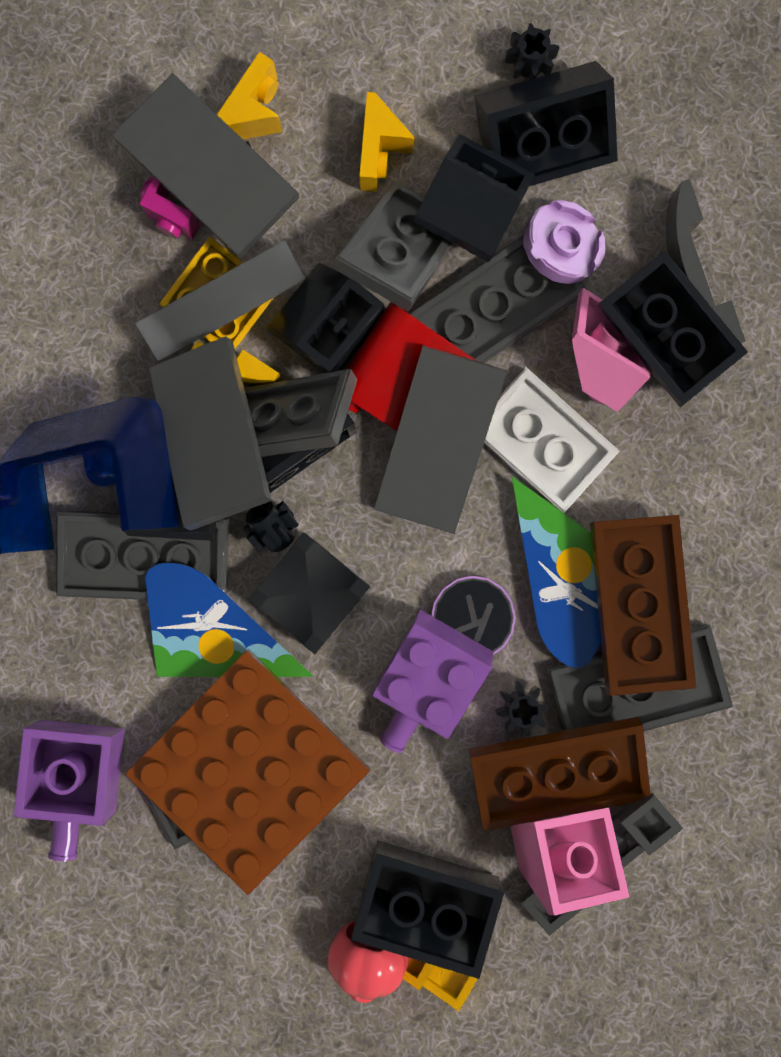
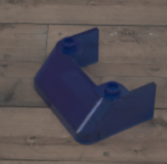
(120, 447)

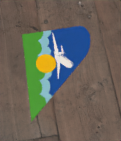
(560, 578)
(203, 630)

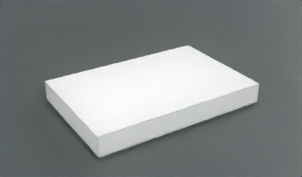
(547, 441)

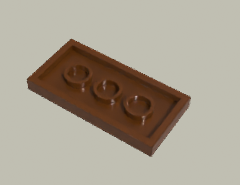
(642, 605)
(560, 773)

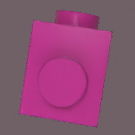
(169, 216)

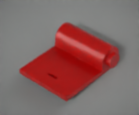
(388, 363)

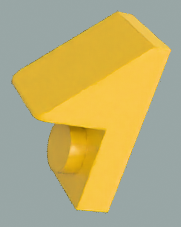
(244, 106)
(380, 133)

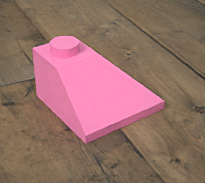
(604, 360)
(571, 860)

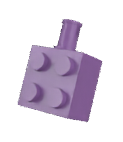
(430, 680)
(68, 778)

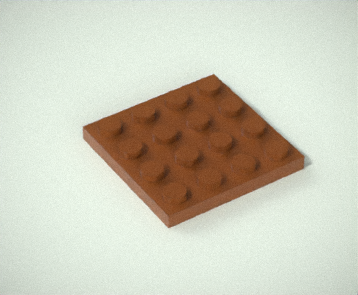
(248, 771)

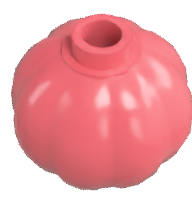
(363, 969)

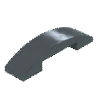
(681, 219)
(220, 301)
(637, 829)

